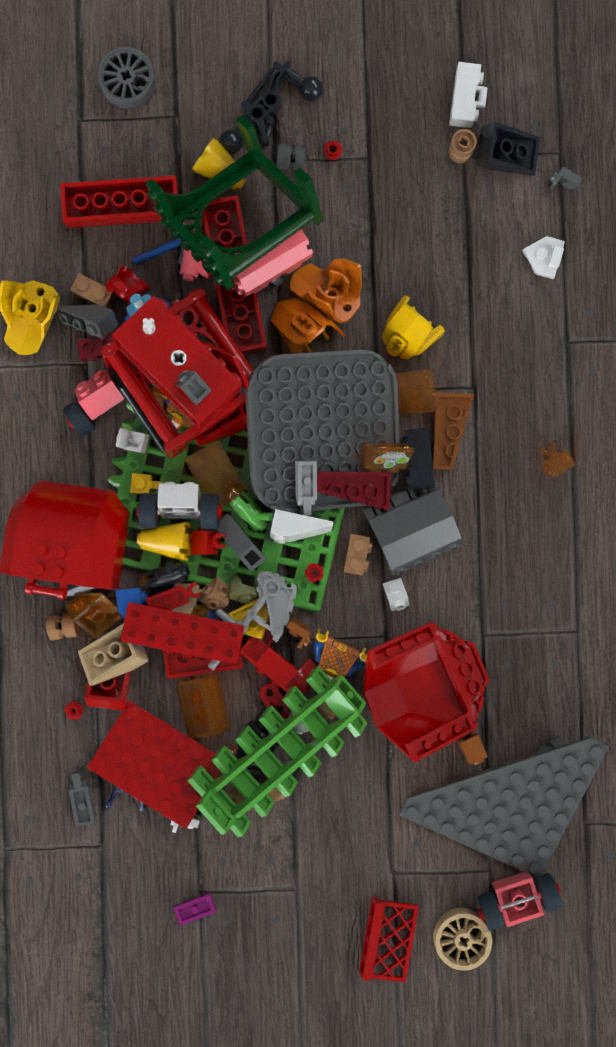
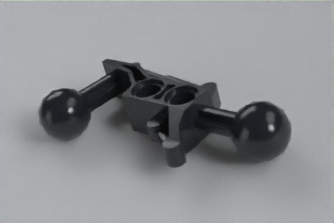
(309, 88)

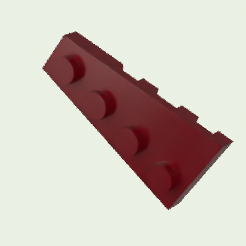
(357, 486)

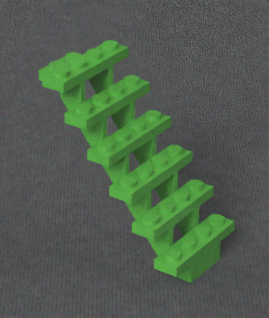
(215, 802)

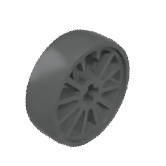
(144, 92)

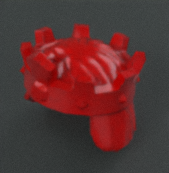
(126, 284)

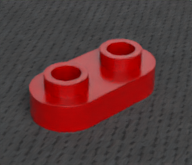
(275, 699)

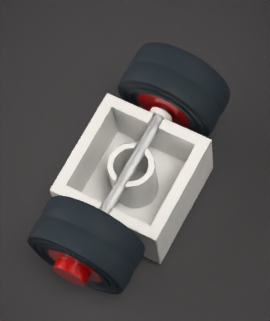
(179, 502)

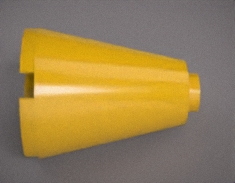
(213, 161)
(167, 540)

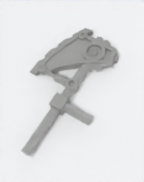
(279, 603)

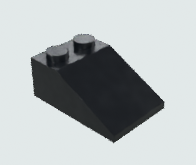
(507, 150)

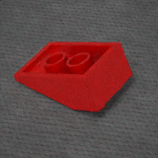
(228, 426)
(109, 693)

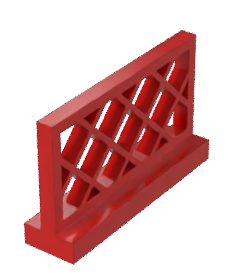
(372, 942)

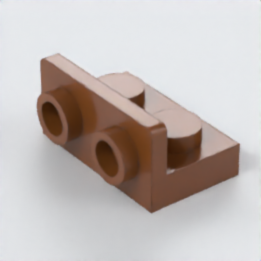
(298, 628)

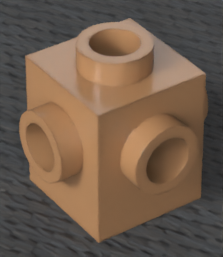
(215, 594)

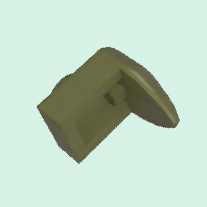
(241, 592)

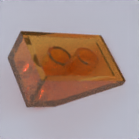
(214, 471)

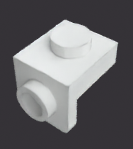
(132, 440)
(396, 594)

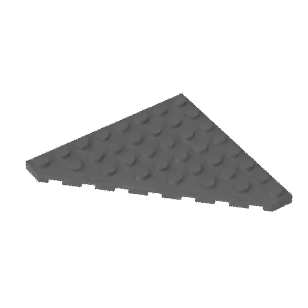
(515, 808)

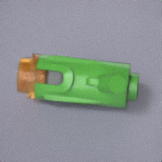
(248, 509)

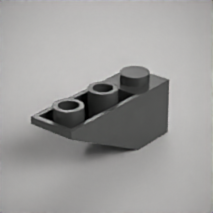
(89, 318)
(240, 543)

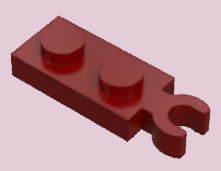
(173, 597)

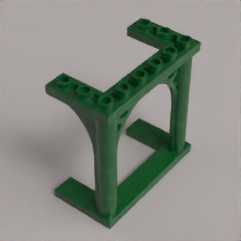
(221, 260)

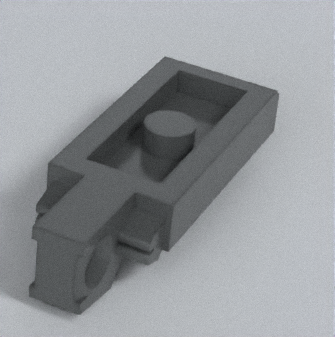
(81, 801)

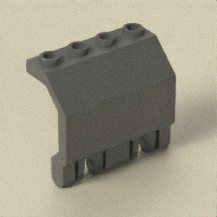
(414, 528)

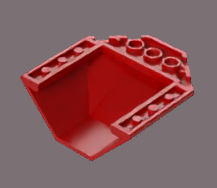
(424, 689)

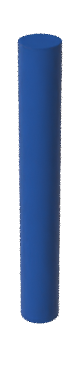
(156, 251)

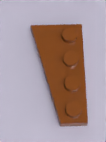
(449, 427)

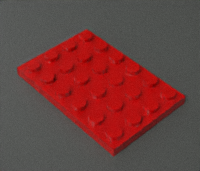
(153, 763)

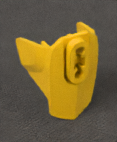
(24, 327)
(409, 331)

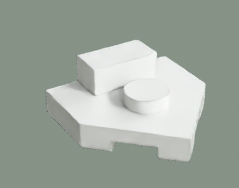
(545, 256)

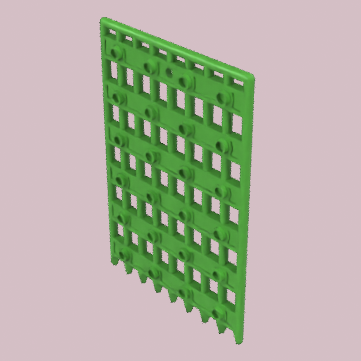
(229, 561)

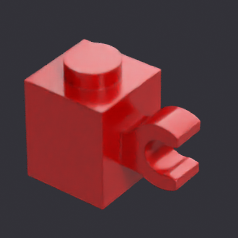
(205, 541)

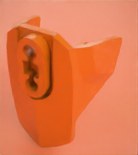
(330, 289)
(300, 324)

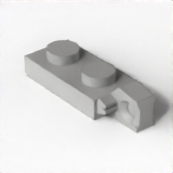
(306, 485)

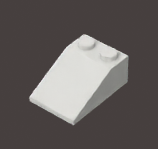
(293, 527)

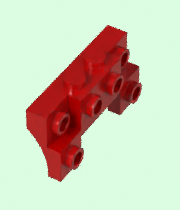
(275, 666)

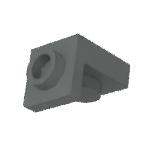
(567, 178)
(193, 386)

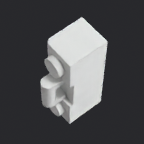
(466, 84)

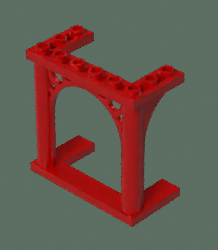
(194, 307)

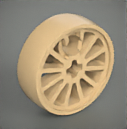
(484, 933)

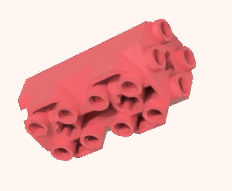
(279, 261)

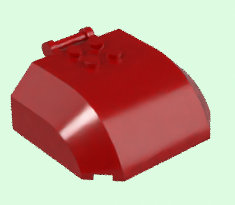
(65, 538)

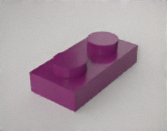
(194, 908)

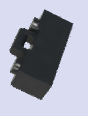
(421, 467)

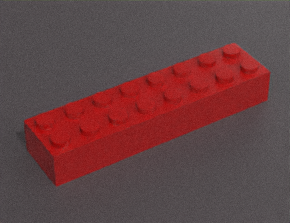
(239, 313)

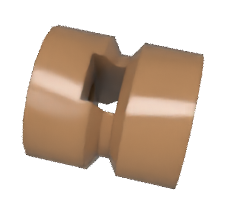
(462, 146)
(69, 627)

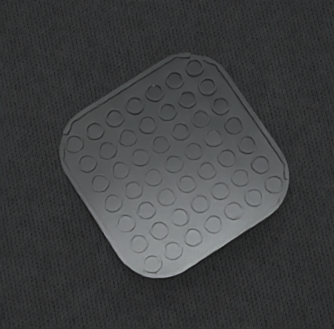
(317, 411)

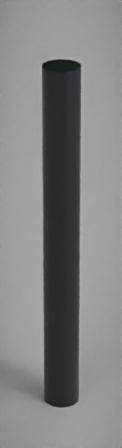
(143, 418)

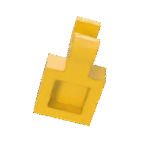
(143, 483)

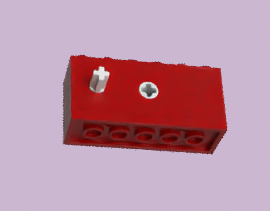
(157, 340)

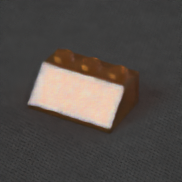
(203, 706)

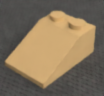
(111, 657)

